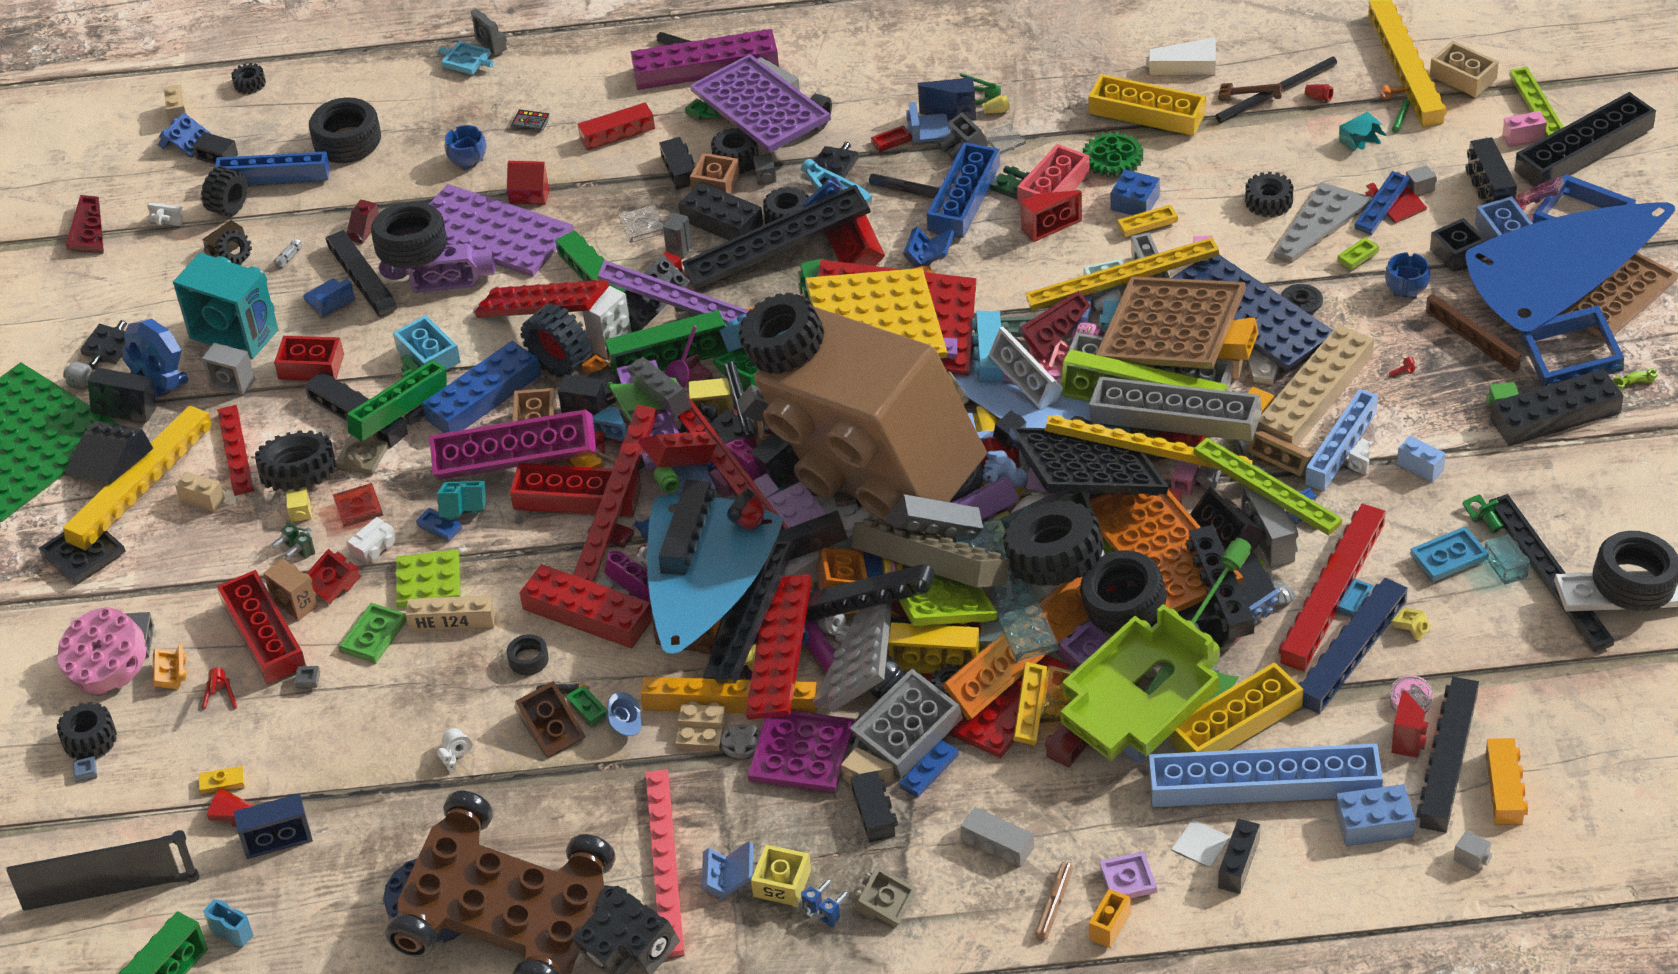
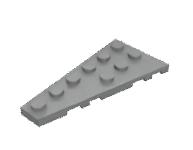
(1321, 216)

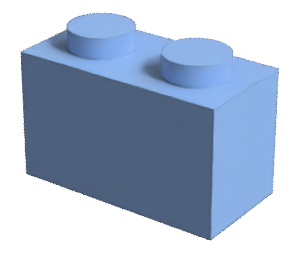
(1421, 458)

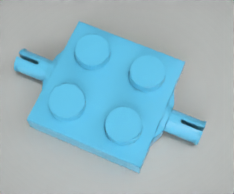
(466, 57)

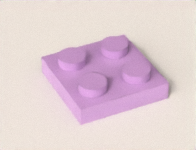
(1129, 875)

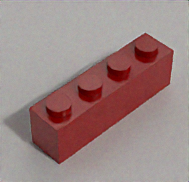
(616, 126)

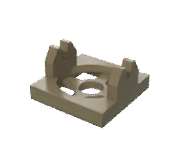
(352, 461)

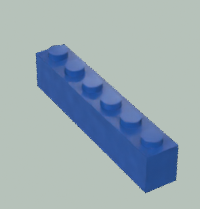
(279, 167)

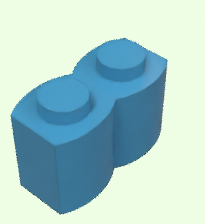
(228, 923)

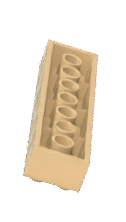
(1317, 385)

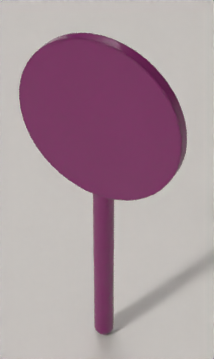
(678, 368)

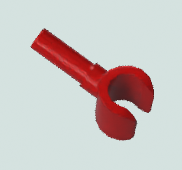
(1408, 366)

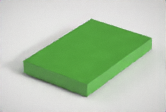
(373, 633)

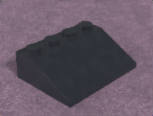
(107, 452)

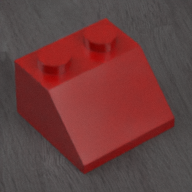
(527, 182)
(1409, 727)

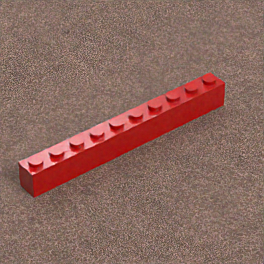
(1334, 581)

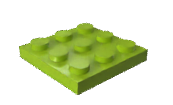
(427, 576)

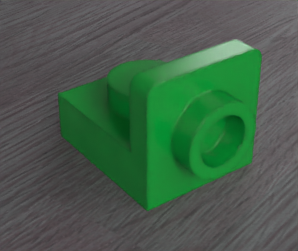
(408, 366)

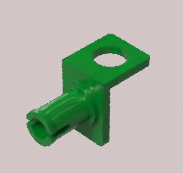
(1484, 512)

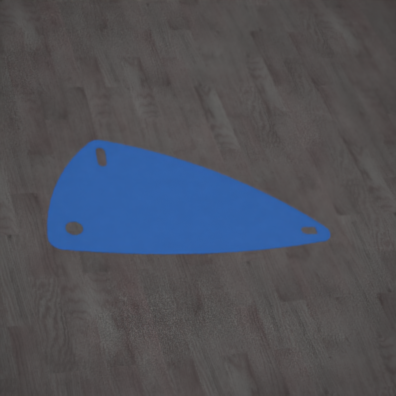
(1559, 259)

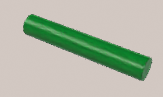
(1401, 115)

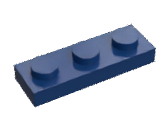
(929, 768)

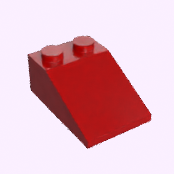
(1050, 213)

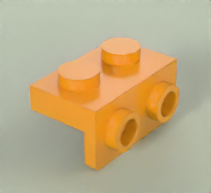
(168, 668)

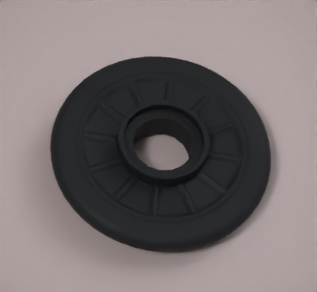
(1313, 297)

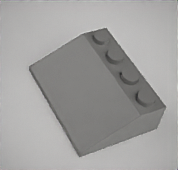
(907, 722)

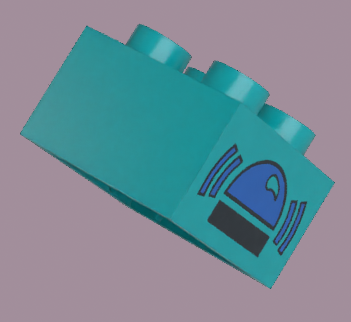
(226, 304)

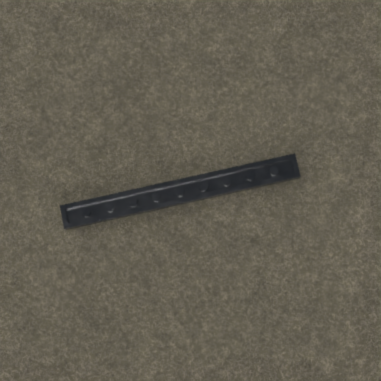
(1547, 567)

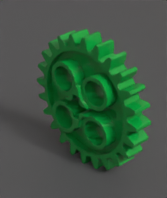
(1113, 154)

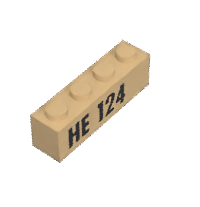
(450, 613)

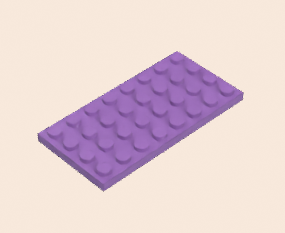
(760, 103)
(517, 235)

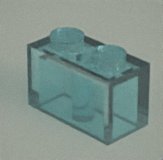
(1507, 559)

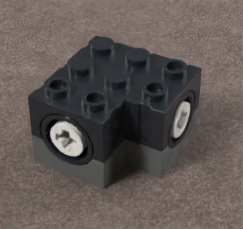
(625, 935)

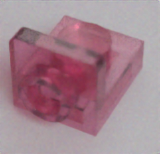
(696, 370)

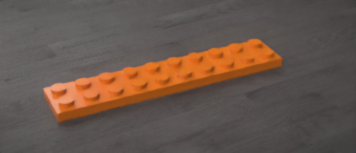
(995, 665)

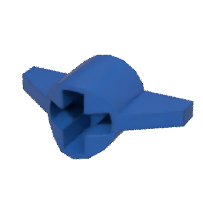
(643, 527)

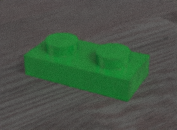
(587, 705)

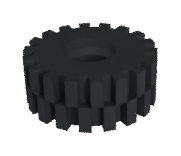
(1269, 184)

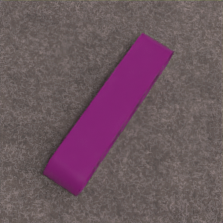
(628, 574)

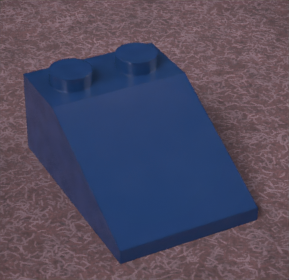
(947, 98)

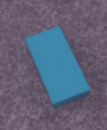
(1354, 597)

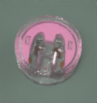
(1417, 688)

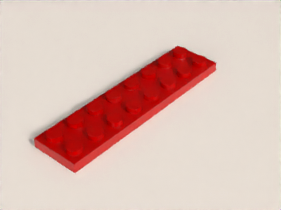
(531, 298)
(779, 650)

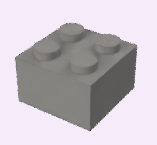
(228, 369)

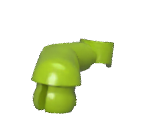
(1637, 376)

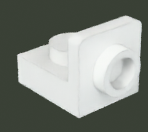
(1359, 457)

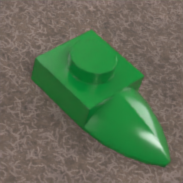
(700, 109)

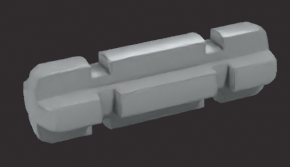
(288, 253)

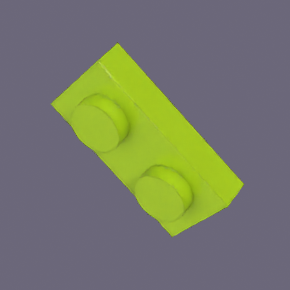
(1358, 253)

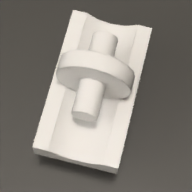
(165, 214)

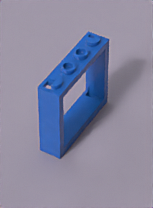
(1582, 191)
(1564, 324)

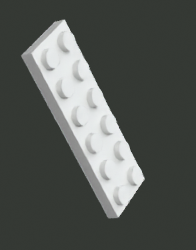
(1581, 594)

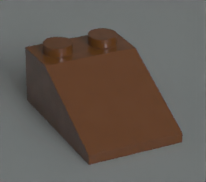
(549, 719)

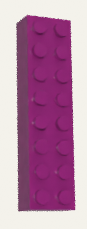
(699, 58)

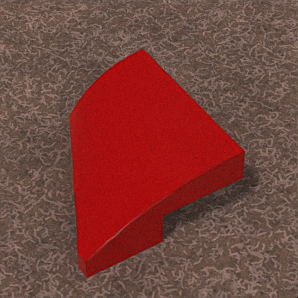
(223, 806)

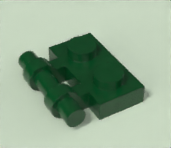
(1008, 183)

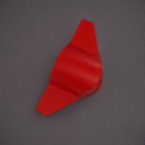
(599, 441)

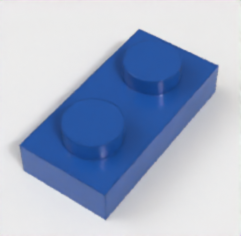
(438, 525)

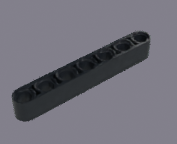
(361, 273)
(869, 592)

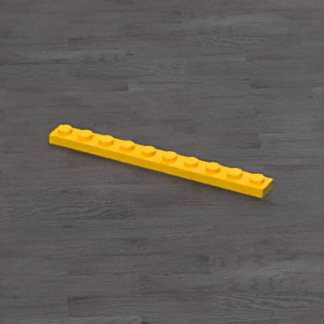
(1122, 273)
(1121, 439)

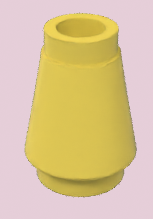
(996, 105)

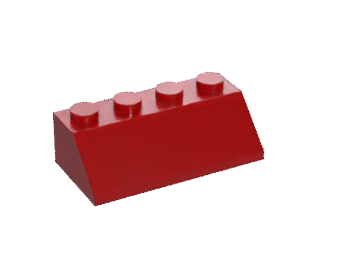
(856, 243)

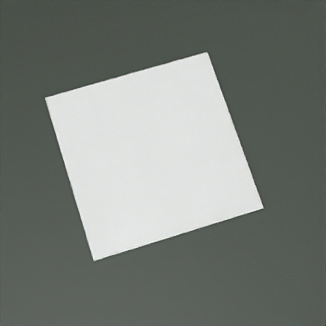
(1201, 843)

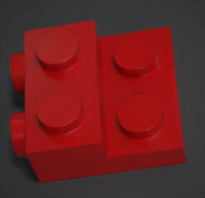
(332, 575)

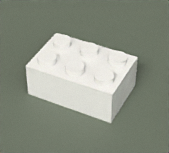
(607, 319)

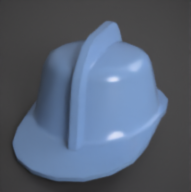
(624, 714)

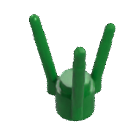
(991, 90)

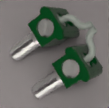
(296, 541)

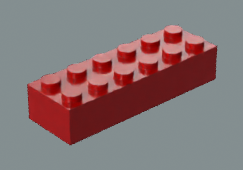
(566, 489)
(586, 606)
(261, 626)

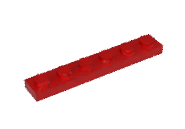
(235, 450)

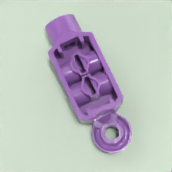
(453, 269)

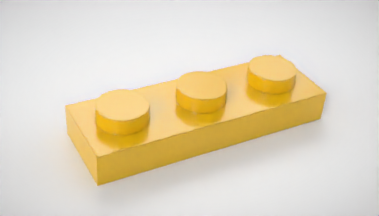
(1147, 220)

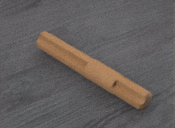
(1054, 900)

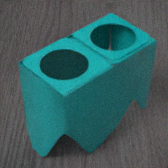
(1363, 130)

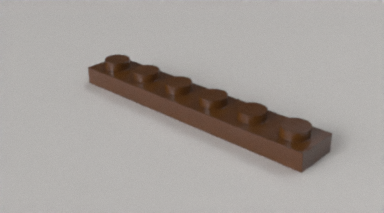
(1473, 333)

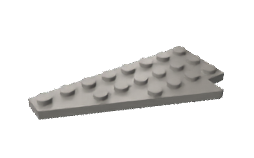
(859, 660)

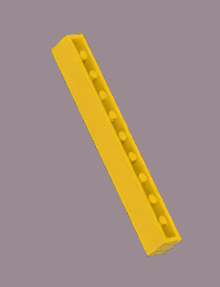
(1406, 62)
(130, 486)

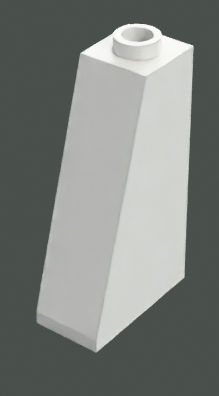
(1184, 58)

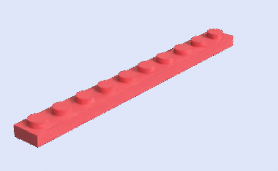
(664, 853)

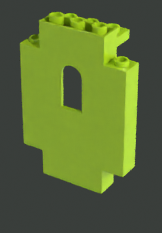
(1116, 713)

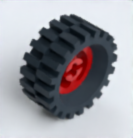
(556, 340)

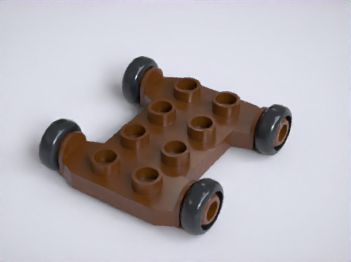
(496, 894)

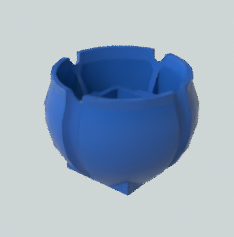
(465, 146)
(1407, 275)

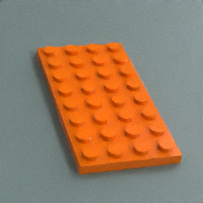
(1160, 531)

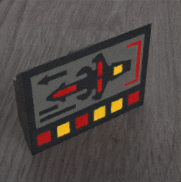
(530, 119)

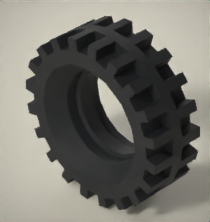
(295, 460)

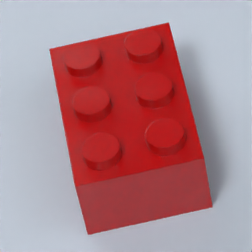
(307, 356)

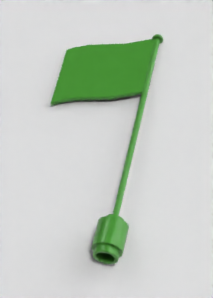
(628, 398)
(1232, 560)

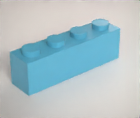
(986, 328)

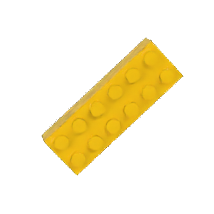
(1147, 104)
(1239, 712)

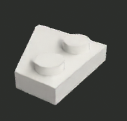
(1262, 368)

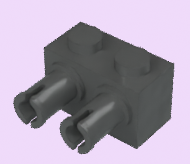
(961, 131)

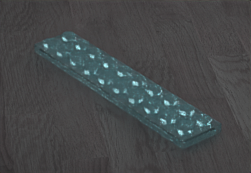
(1015, 602)

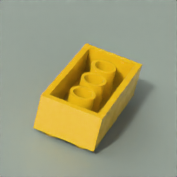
(932, 646)

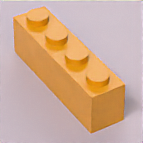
(1505, 781)

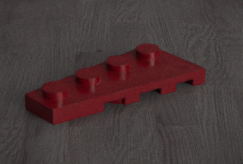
(86, 226)
(1052, 325)

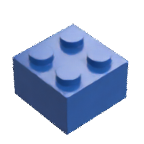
(1134, 193)

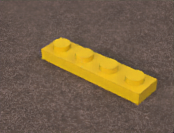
(1030, 703)

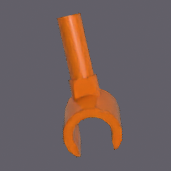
(1387, 92)

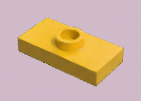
(224, 779)

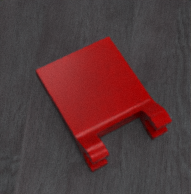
(1405, 206)

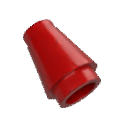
(1321, 92)

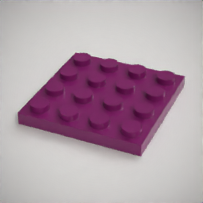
(802, 751)

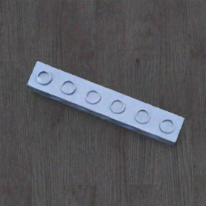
(1341, 440)

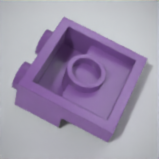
(1082, 644)

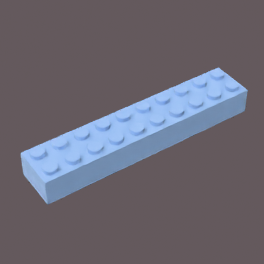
(1262, 774)

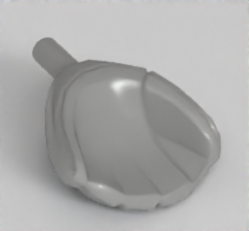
(1286, 595)

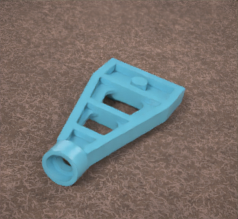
(816, 173)

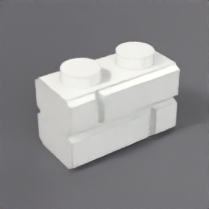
(371, 541)

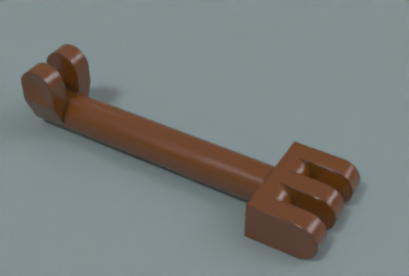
(1227, 90)

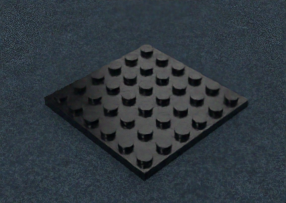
(1086, 466)

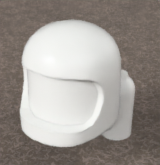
(835, 626)
(455, 746)

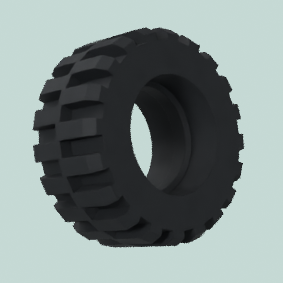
(788, 349)

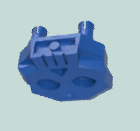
(154, 354)

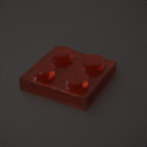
(357, 505)

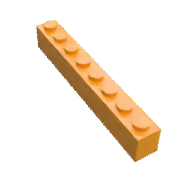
(671, 692)

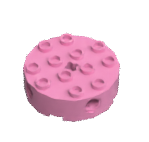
(101, 650)

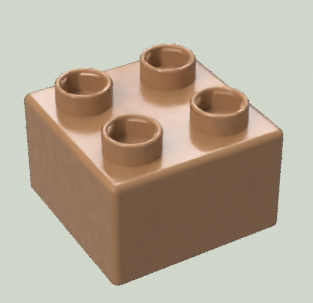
(872, 418)

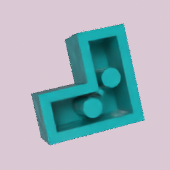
(459, 497)

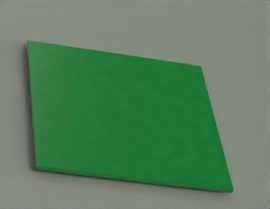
(36, 434)

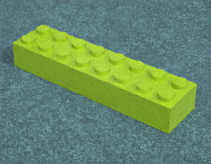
(1083, 371)

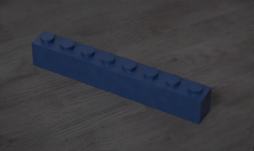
(1352, 644)

